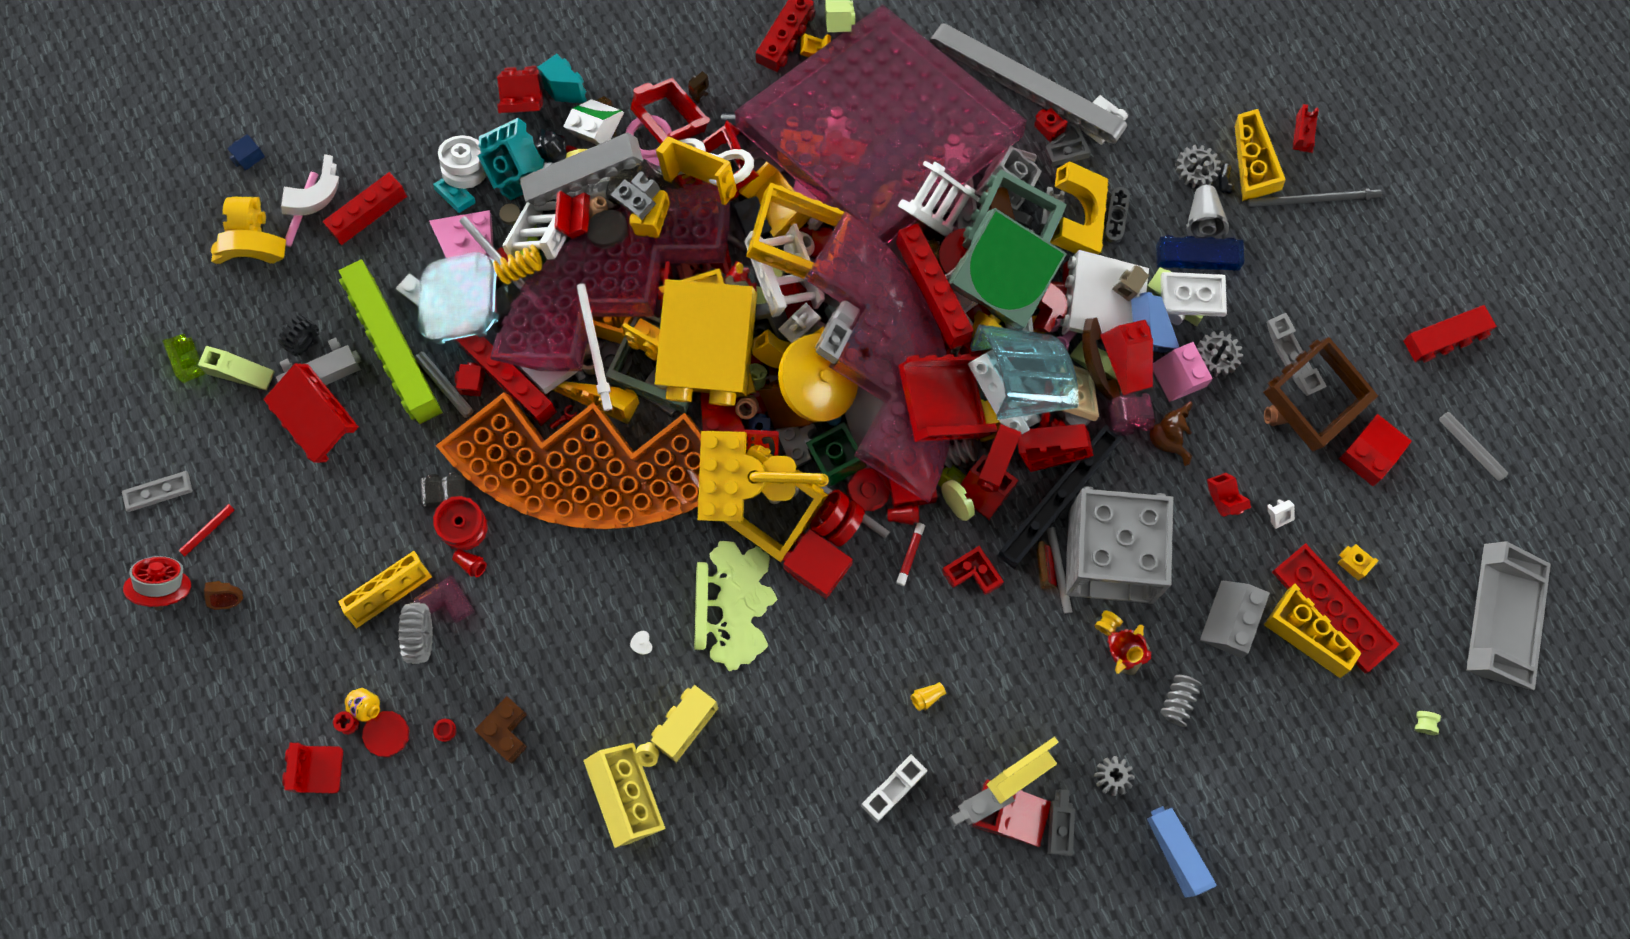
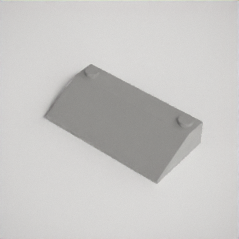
(1506, 617)

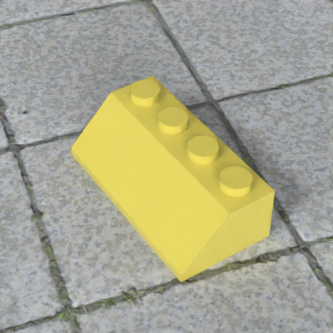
(623, 794)

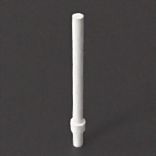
(603, 387)

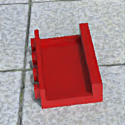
(309, 412)

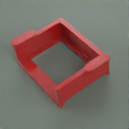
(680, 100)
(728, 134)

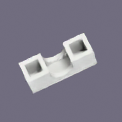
(894, 788)

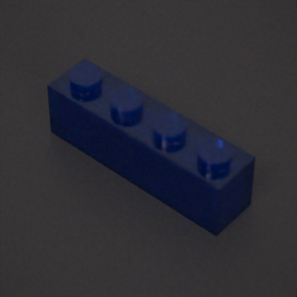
(1200, 253)

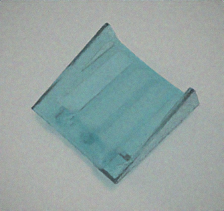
(1033, 369)

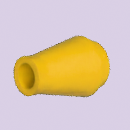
(926, 696)

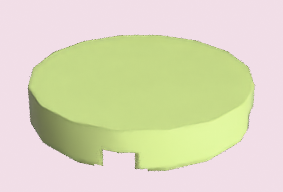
(957, 501)

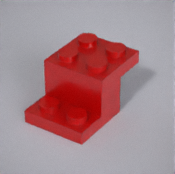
(519, 90)

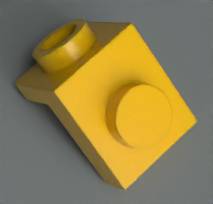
(812, 44)

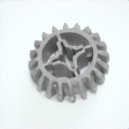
(415, 633)

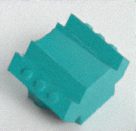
(508, 156)

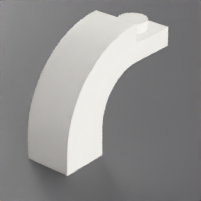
(312, 199)

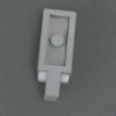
(979, 807)

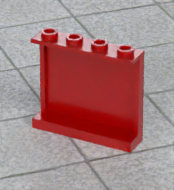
(943, 398)

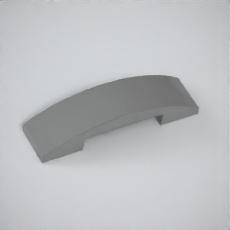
(1288, 349)

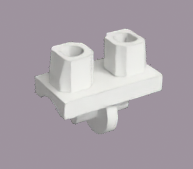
(799, 323)

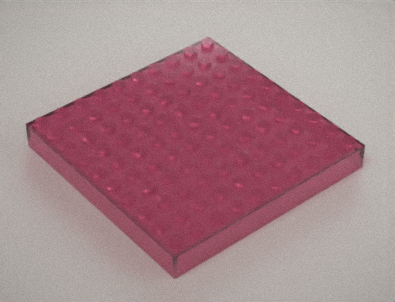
(869, 115)

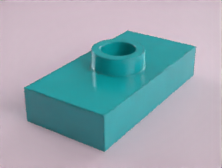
(457, 197)

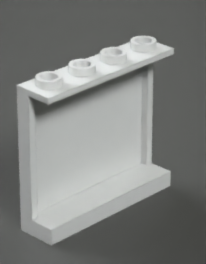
(1092, 295)

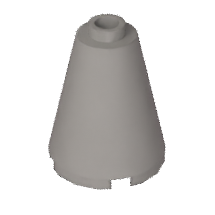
(1207, 215)

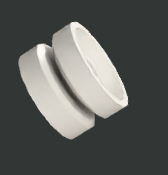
(460, 162)

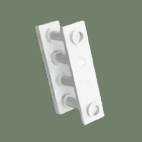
(925, 214)
(524, 228)
(770, 282)
(990, 380)

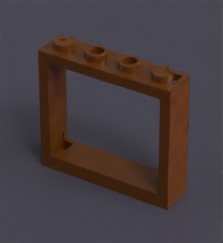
(1345, 371)

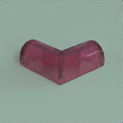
(446, 594)

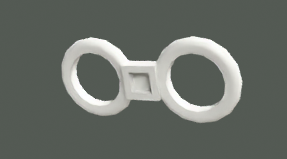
(727, 155)

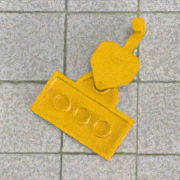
(728, 474)

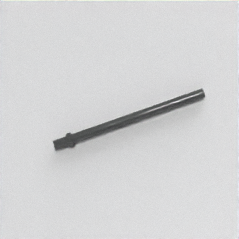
(1366, 194)

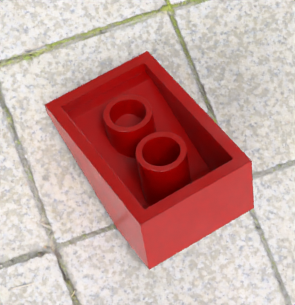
(1131, 355)
(1375, 450)

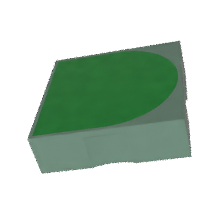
(1006, 269)

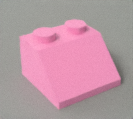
(1181, 372)

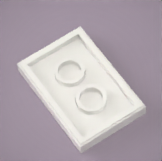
(1194, 294)

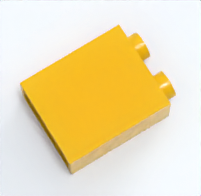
(705, 340)

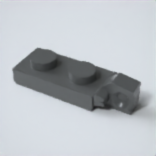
(1061, 825)

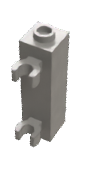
(332, 365)

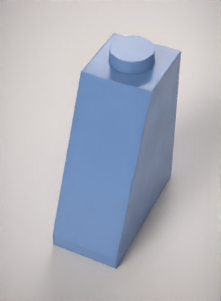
(1153, 310)

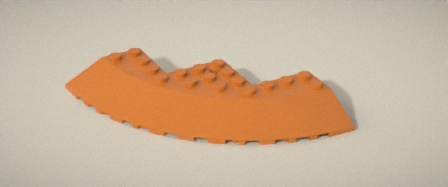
(576, 476)

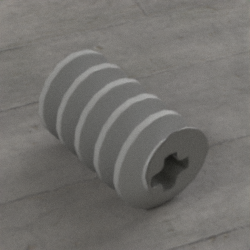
(960, 451)
(1179, 699)

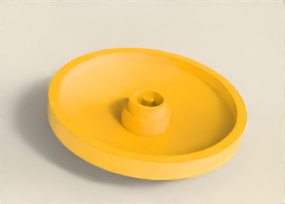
(811, 385)

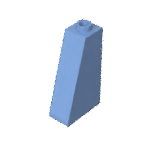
(1180, 853)

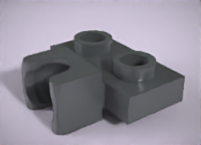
(638, 195)

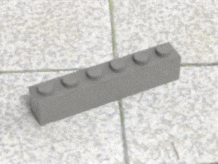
(582, 169)

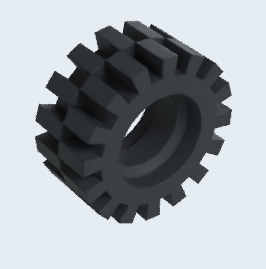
(298, 335)

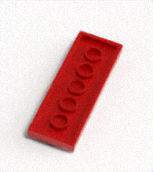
(1338, 605)

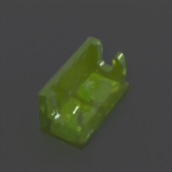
(183, 357)

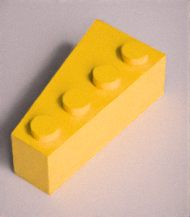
(1257, 160)
(1310, 632)

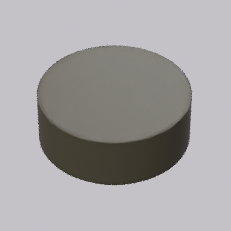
(509, 214)

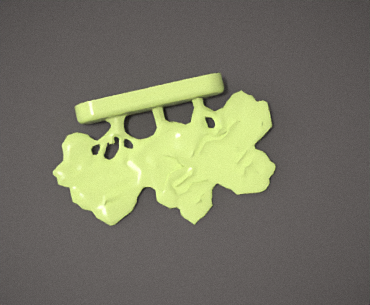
(740, 600)

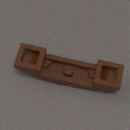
(1092, 358)

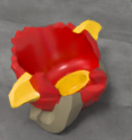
(739, 276)
(1129, 650)

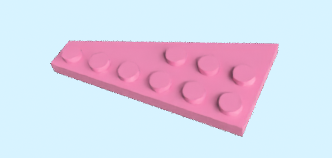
(457, 240)

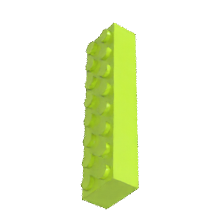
(389, 342)

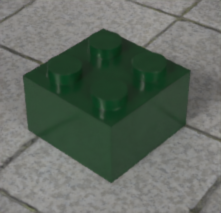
(835, 454)

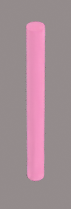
(297, 219)

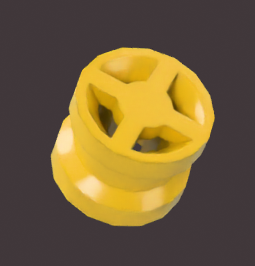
(1108, 623)

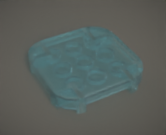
(457, 298)

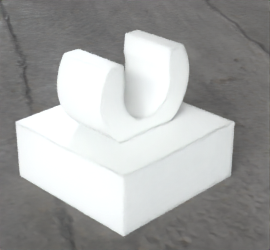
(1282, 513)

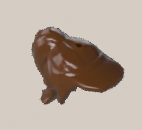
(1169, 433)

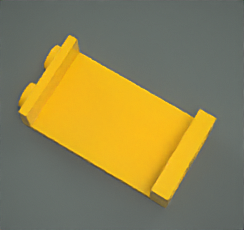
(678, 156)
(778, 216)

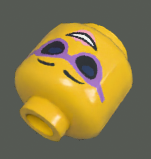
(362, 704)

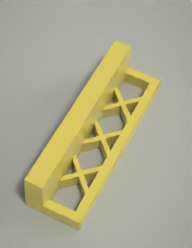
(1023, 772)

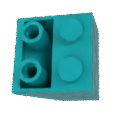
(561, 81)

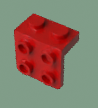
(312, 769)

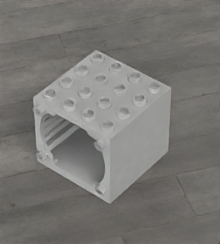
(1119, 546)

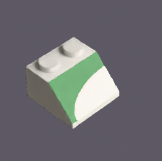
(593, 121)

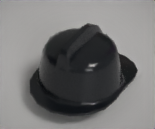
(550, 147)

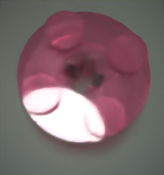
(1131, 413)

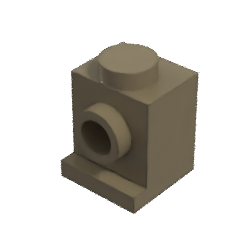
(1131, 282)

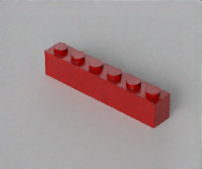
(934, 286)
(508, 378)

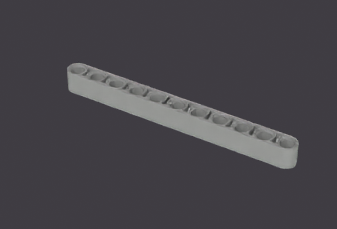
(1029, 83)

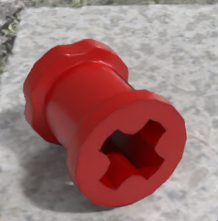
(342, 717)

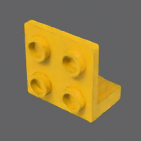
(644, 337)

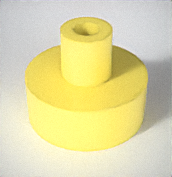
(647, 755)

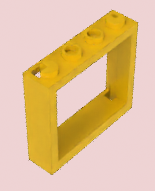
(795, 201)
(761, 538)

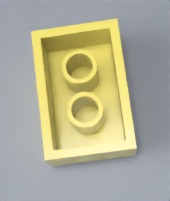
(684, 723)

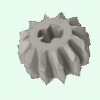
(1108, 768)

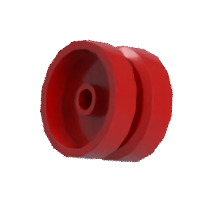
(837, 518)
(448, 519)

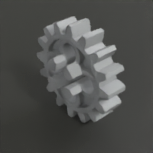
(1186, 165)
(1231, 351)

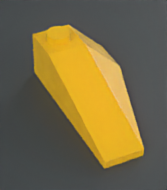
(623, 401)

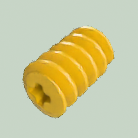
(518, 266)

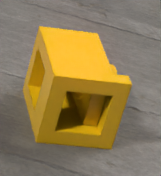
(1349, 563)

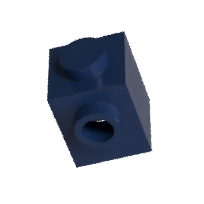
(245, 152)

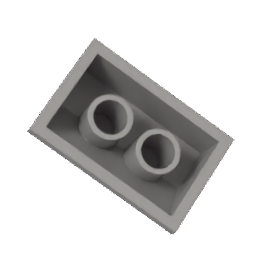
(1234, 617)

